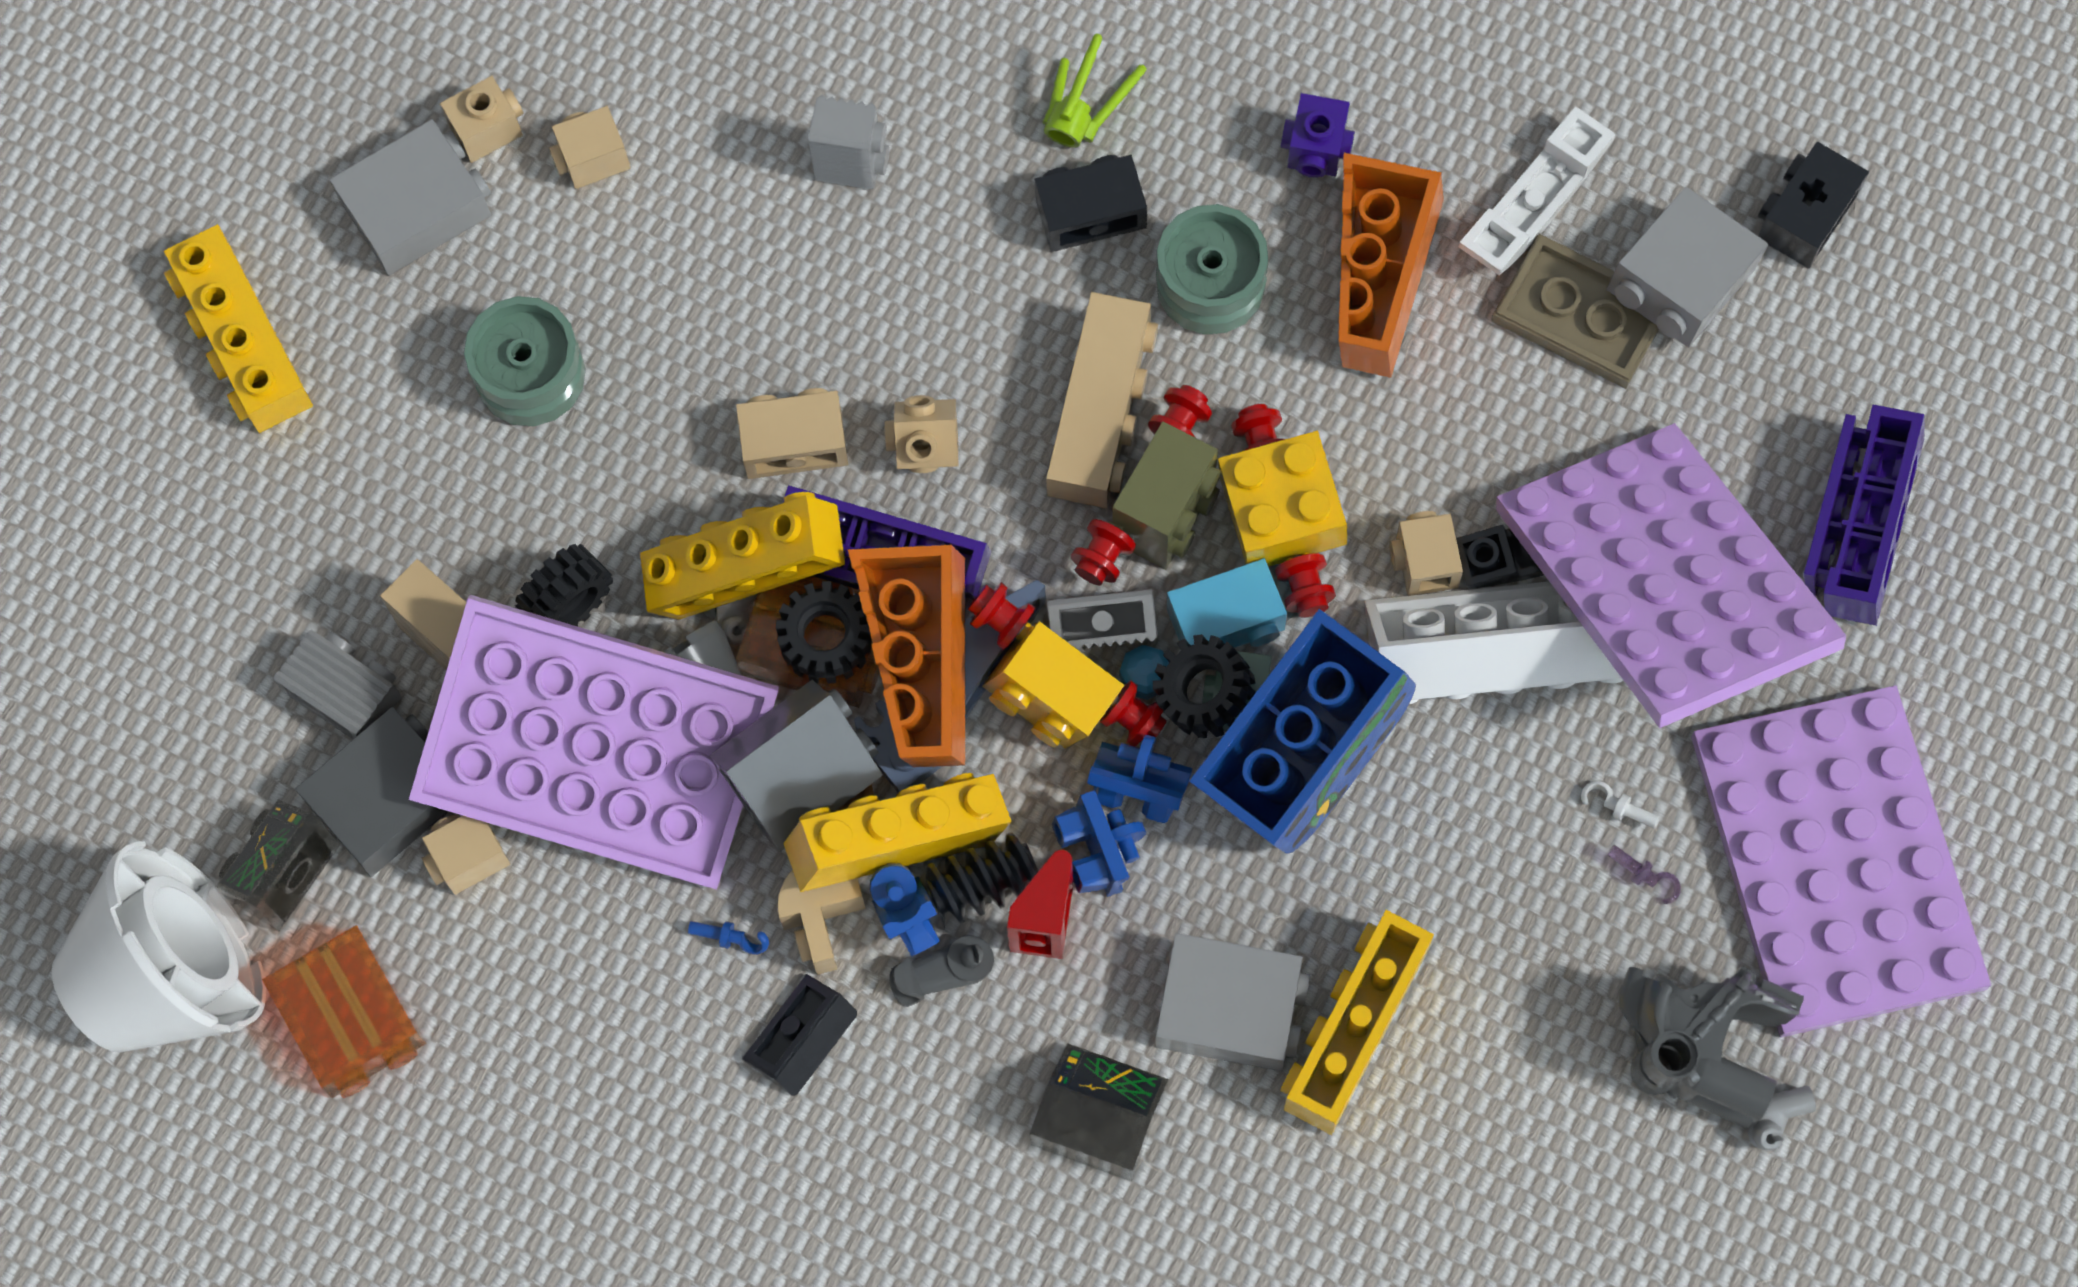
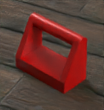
(1042, 910)

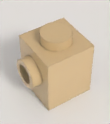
(483, 118)
(589, 147)
(1427, 553)
(462, 852)

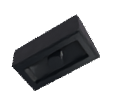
(801, 1035)

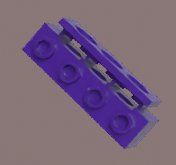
(1876, 516)
(873, 529)

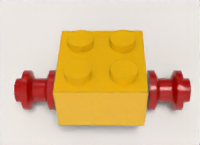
(1284, 505)
(1054, 681)

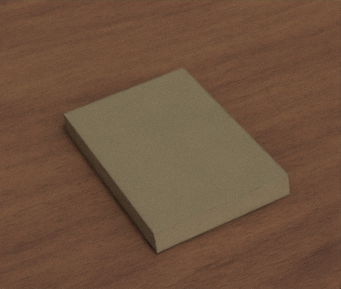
(1565, 308)

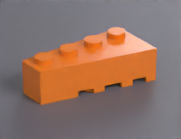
(1384, 248)
(919, 645)

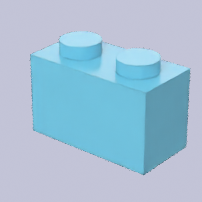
(1233, 605)

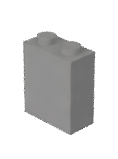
(412, 195)
(1686, 267)
(1231, 1002)

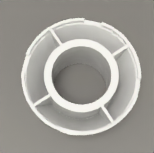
(156, 957)

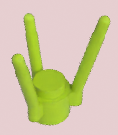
(1069, 119)

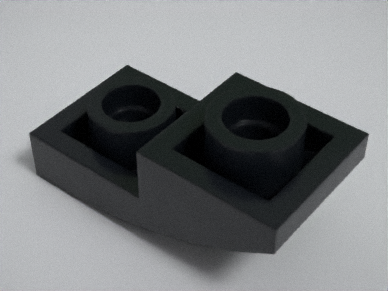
(1494, 558)

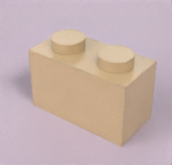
(792, 433)

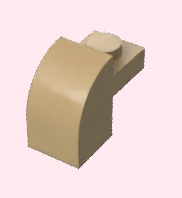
(811, 911)

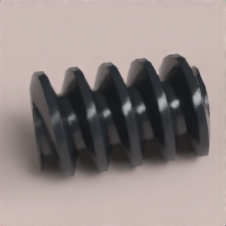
(980, 878)

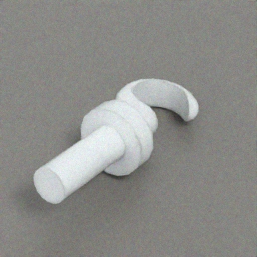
(1620, 806)

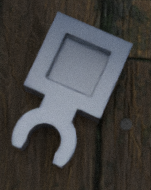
(894, 769)

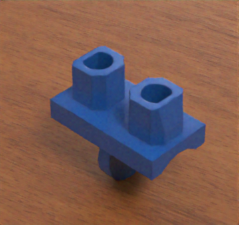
(1140, 775)
(1089, 824)
(903, 907)

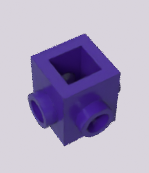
(1317, 136)

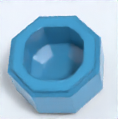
(1140, 667)

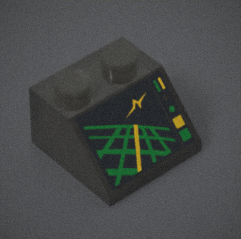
(277, 863)
(1098, 1112)

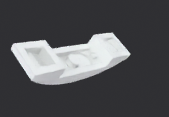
(1539, 193)

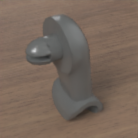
(953, 966)

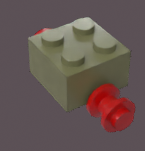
(1162, 495)

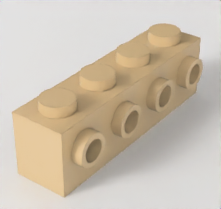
(1100, 399)

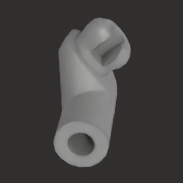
(734, 618)
(1787, 1104)

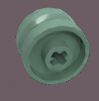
(1211, 269)
(525, 361)

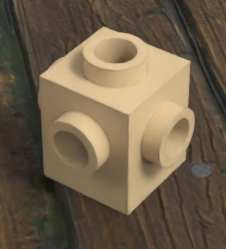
(923, 434)

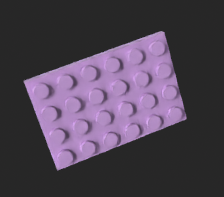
(1669, 575)
(587, 741)
(1840, 859)

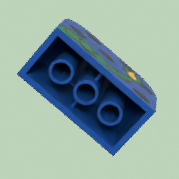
(1306, 734)

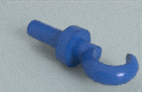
(727, 935)

